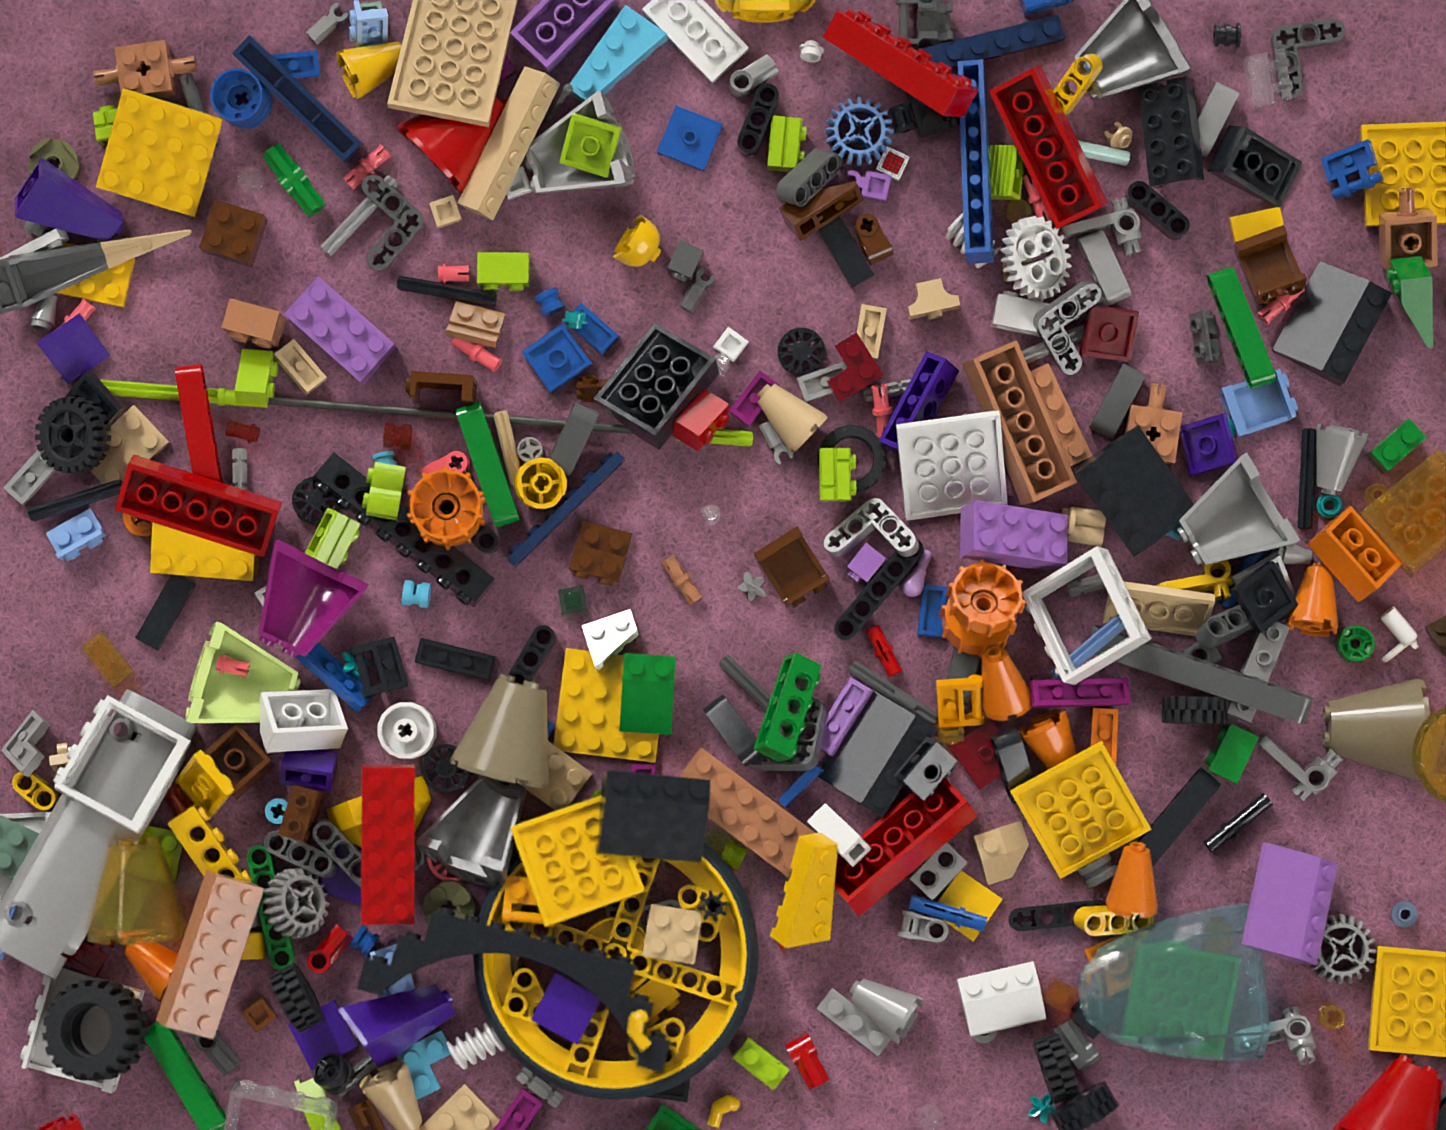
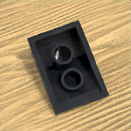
(1254, 165)

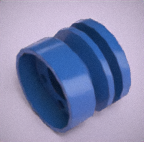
(228, 91)

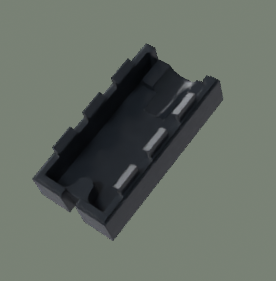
(1171, 132)

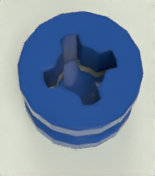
(549, 302)
(364, 941)

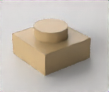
(445, 211)

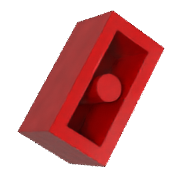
(701, 420)

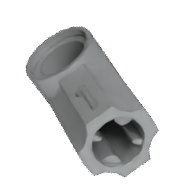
(754, 75)

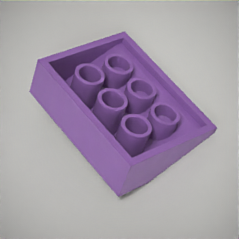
(1289, 904)

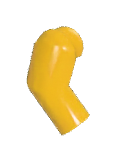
(635, 1029)
(721, 1107)

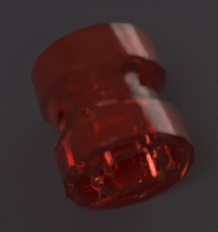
(397, 436)

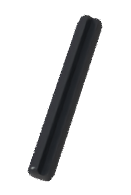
(446, 291)
(1307, 478)
(75, 500)

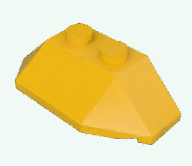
(348, 815)

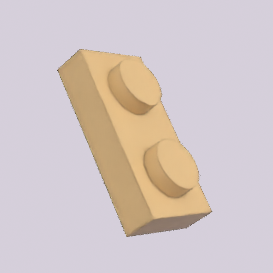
(871, 327)
(300, 367)

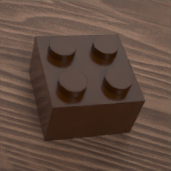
(233, 233)
(239, 759)

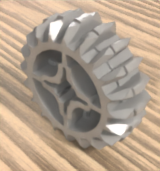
(288, 903)
(1348, 940)

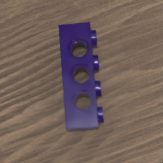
(922, 396)

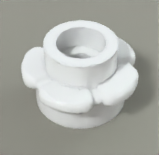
(811, 51)

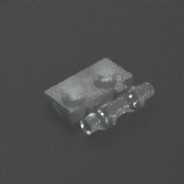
(1260, 80)

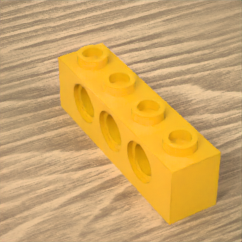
(196, 848)

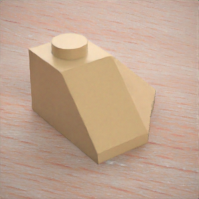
(1001, 851)

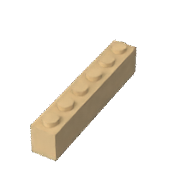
(508, 143)

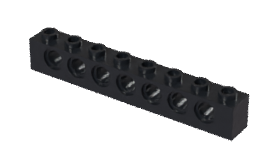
(471, 593)

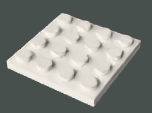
(951, 464)

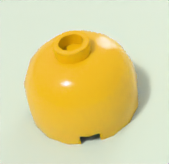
(638, 244)
(540, 483)

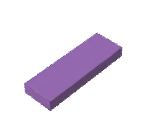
(844, 714)

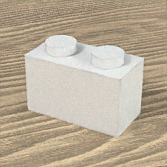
(1016, 313)

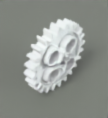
(1041, 276)

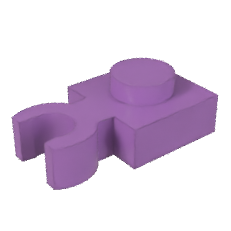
(873, 185)

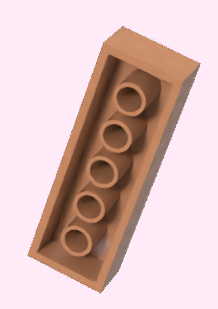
(1028, 437)
(748, 812)
(209, 954)

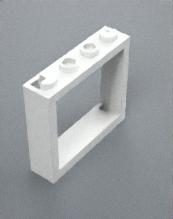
(1120, 596)
(89, 733)

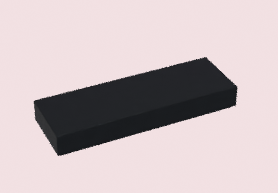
(846, 252)
(165, 611)
(455, 659)

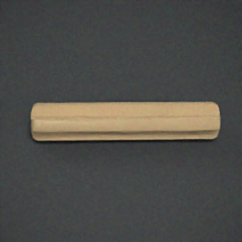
(507, 444)

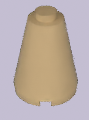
(789, 415)
(394, 1095)

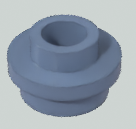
(1396, 911)

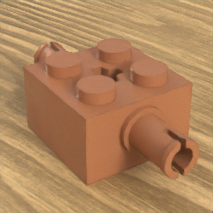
(134, 58)
(1399, 225)
(1162, 422)

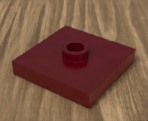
(1109, 333)
(977, 753)

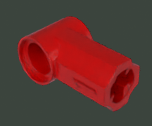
(331, 948)
(805, 1057)

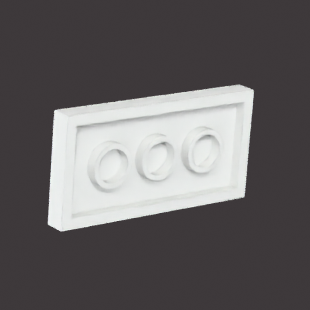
(698, 34)

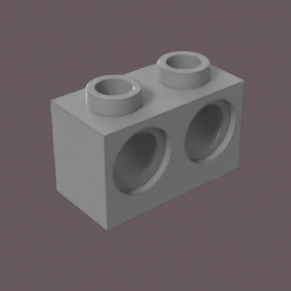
(942, 874)

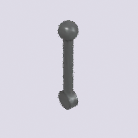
(567, 89)

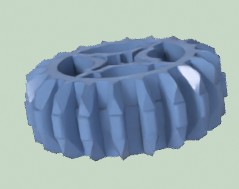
(852, 122)

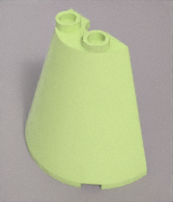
(230, 696)

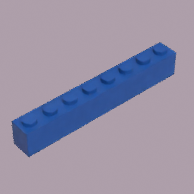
(976, 168)

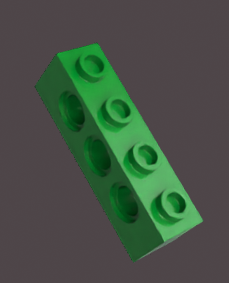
(770, 740)

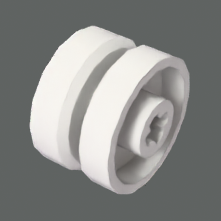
(392, 727)

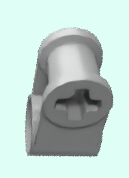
(920, 927)

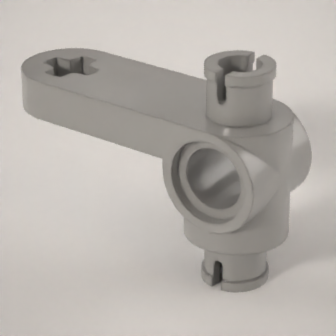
(1127, 238)
(1325, 765)
(1299, 1045)

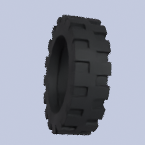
(871, 440)

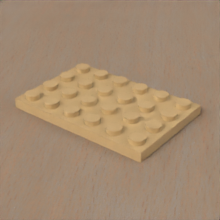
(452, 58)

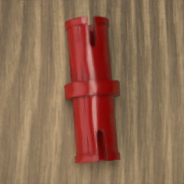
(883, 651)

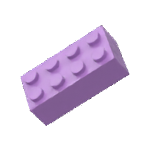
(558, 28)
(340, 330)
(1013, 536)

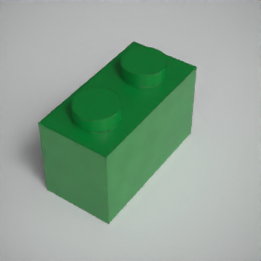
(1396, 446)
(1230, 753)

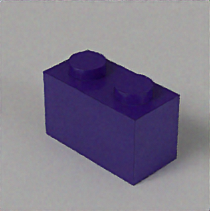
(309, 769)

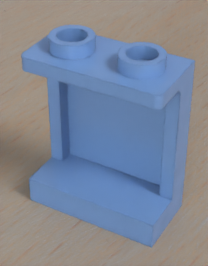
(1259, 407)

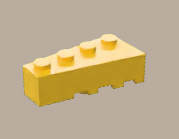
(191, 555)
(809, 893)

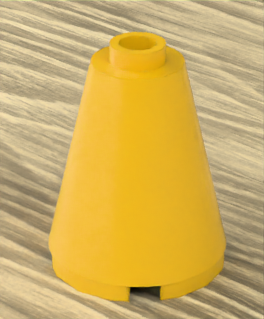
(368, 66)

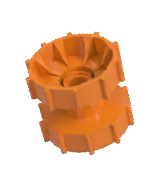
(443, 487)
(987, 588)

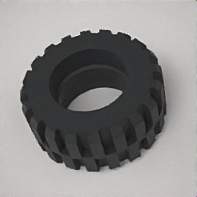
(65, 1023)

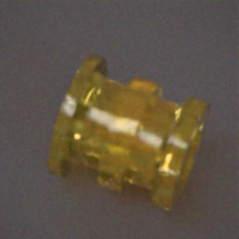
(1322, 1016)

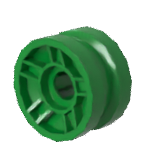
(1363, 650)

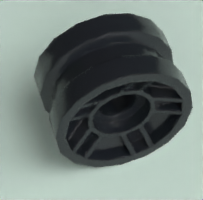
(333, 1073)

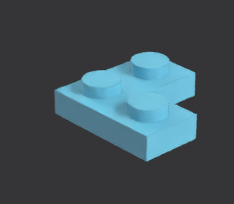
(419, 1058)

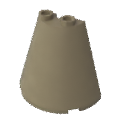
(1378, 726)
(508, 735)

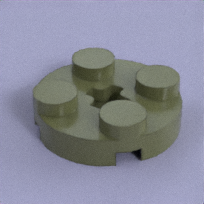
(56, 150)
(452, 891)

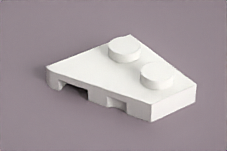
(609, 636)

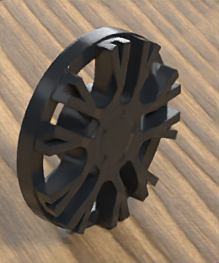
(801, 351)
(314, 500)
(443, 769)

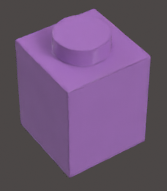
(865, 564)

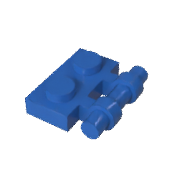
(1349, 162)

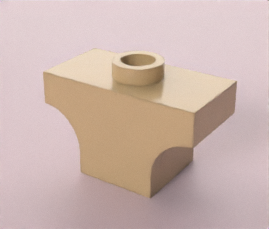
(932, 300)

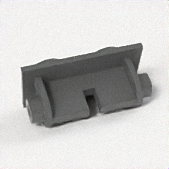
(1202, 326)

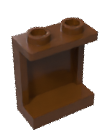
(1269, 265)
(448, 381)
(792, 567)
(301, 813)

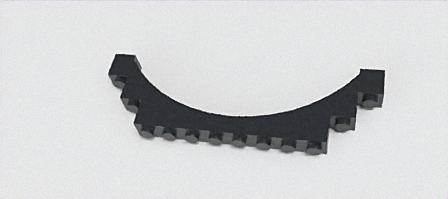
(454, 936)

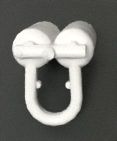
(1401, 630)

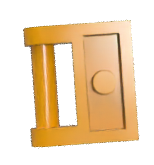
(951, 702)
(519, 892)

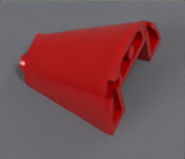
(451, 144)
(1397, 1100)

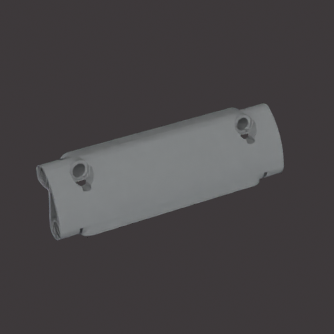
(68, 857)

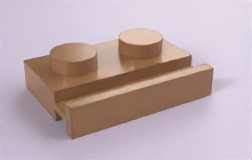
(475, 324)

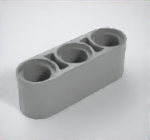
(1214, 115)
(1104, 267)

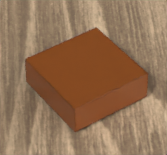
(259, 1014)

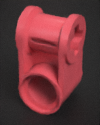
(448, 460)

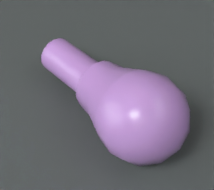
(913, 582)

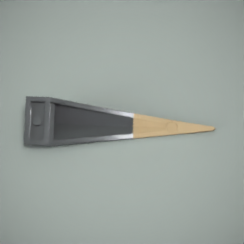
(42, 273)

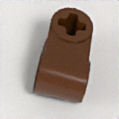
(873, 243)

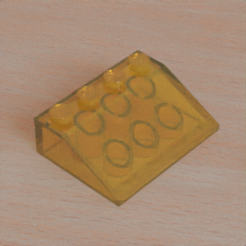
(1413, 515)

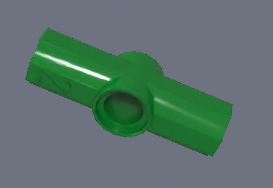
(294, 180)

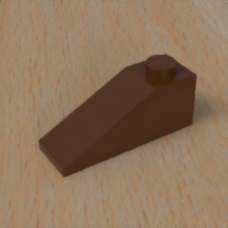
(821, 209)

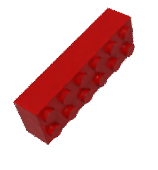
(901, 63)
(1048, 146)
(198, 505)
(387, 844)
(902, 844)

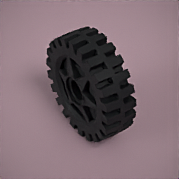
(73, 435)

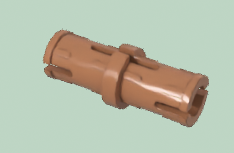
(681, 579)

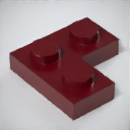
(860, 369)

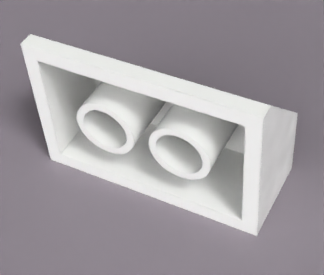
(301, 720)
(1001, 999)

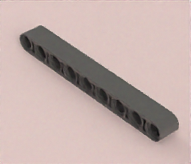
(1214, 679)

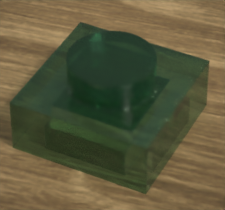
(572, 600)

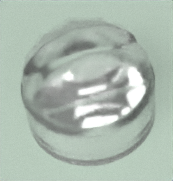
(723, 363)
(711, 514)

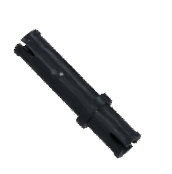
(1214, 843)

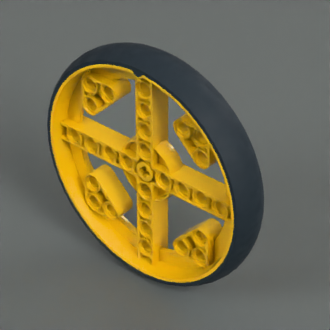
(689, 1052)

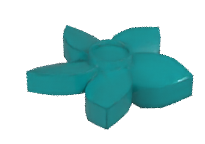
(351, 665)
(1041, 1107)

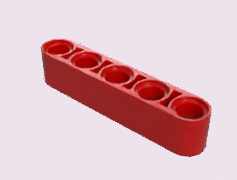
(198, 421)

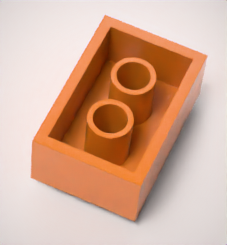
(1354, 554)

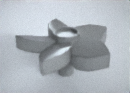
(752, 586)

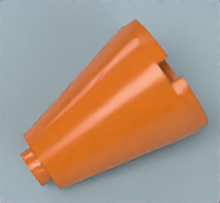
(1316, 603)
(1003, 686)
(1050, 737)
(1133, 884)
(153, 964)

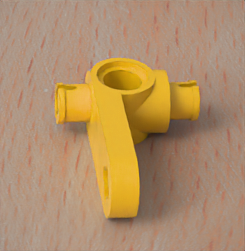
(1206, 582)

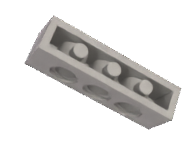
(1259, 664)

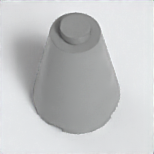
(1336, 455)
(886, 1007)

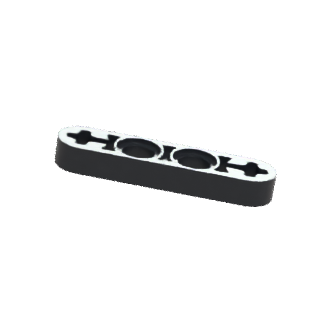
(1058, 915)

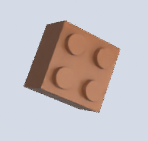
(253, 323)

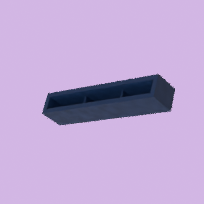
(298, 98)

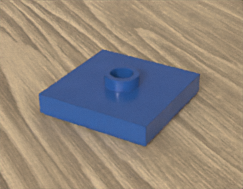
(689, 138)
(557, 358)

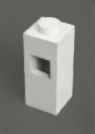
(849, 843)

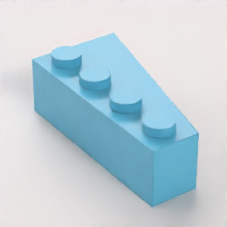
(619, 51)

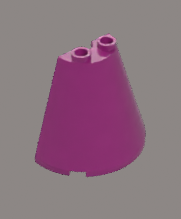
(303, 600)

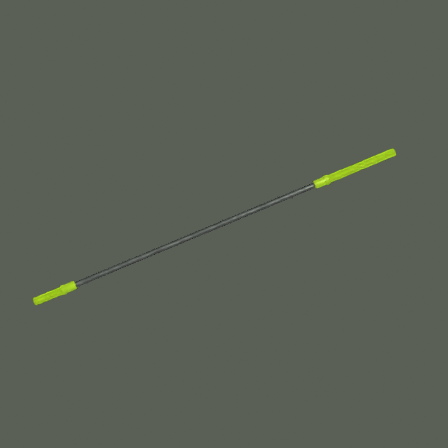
(227, 397)

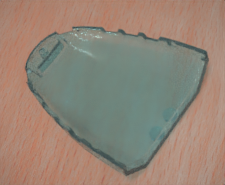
(1182, 988)

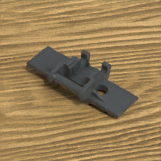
(932, 21)

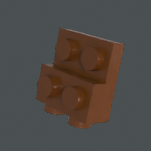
(600, 553)

